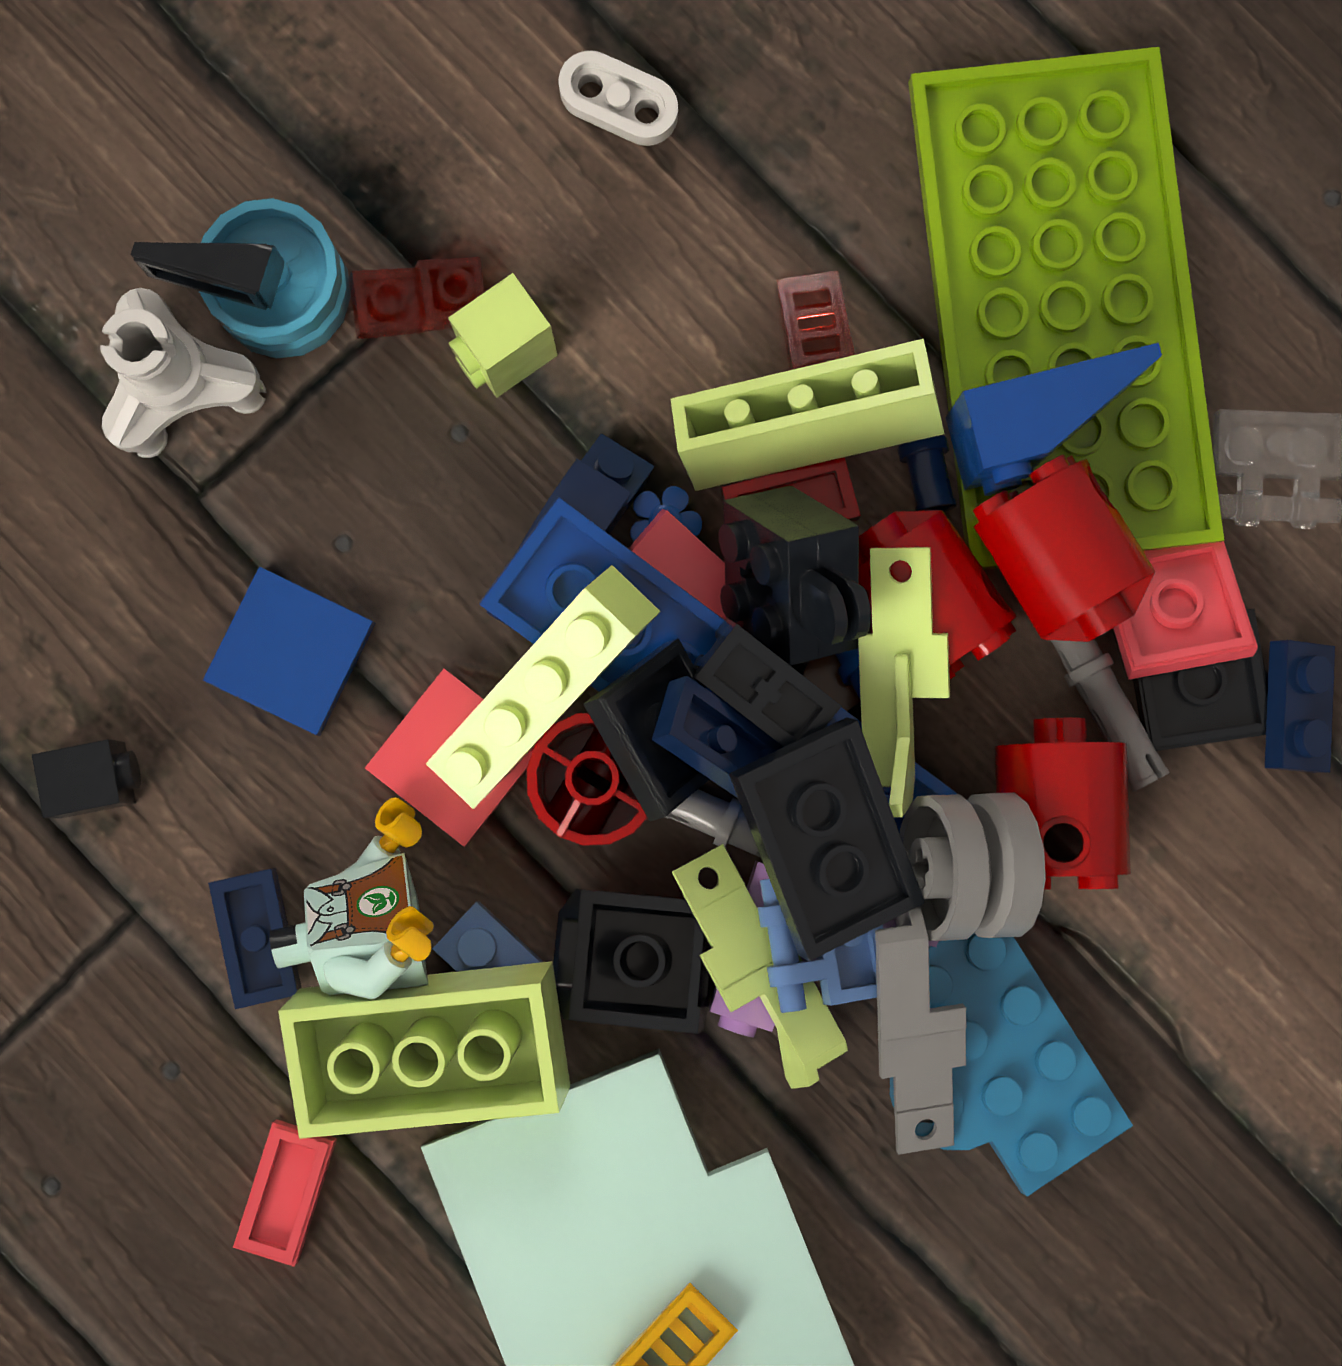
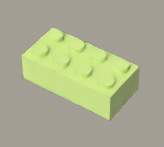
(427, 1053)

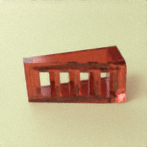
(836, 307)

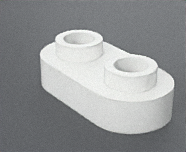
(622, 96)

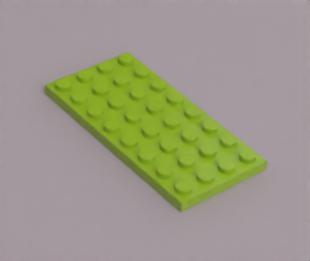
(1066, 246)

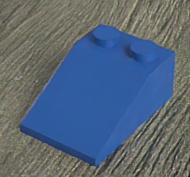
(1019, 422)

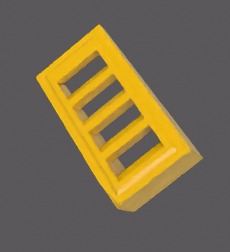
(704, 1353)

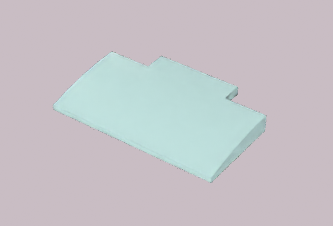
(606, 1214)

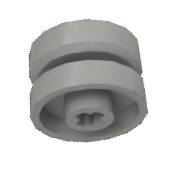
(975, 864)

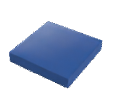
(289, 651)

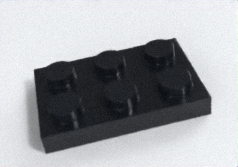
(827, 838)

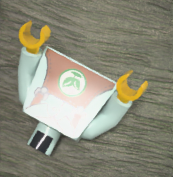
(365, 921)

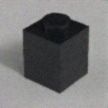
(86, 778)

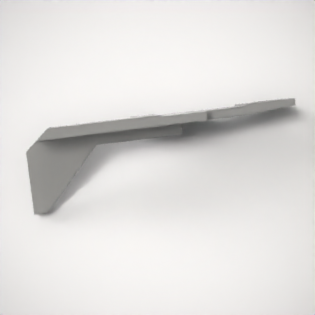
(916, 1041)

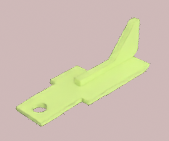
(899, 664)
(740, 964)

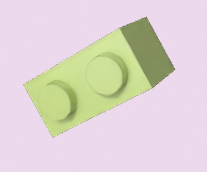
(501, 337)

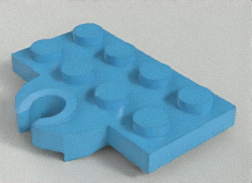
(1025, 1070)

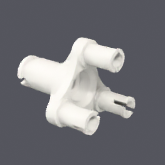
(166, 374)

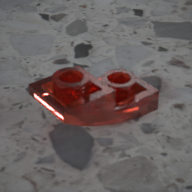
(413, 298)

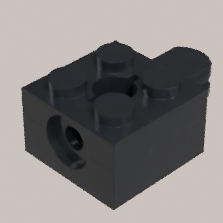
(793, 574)

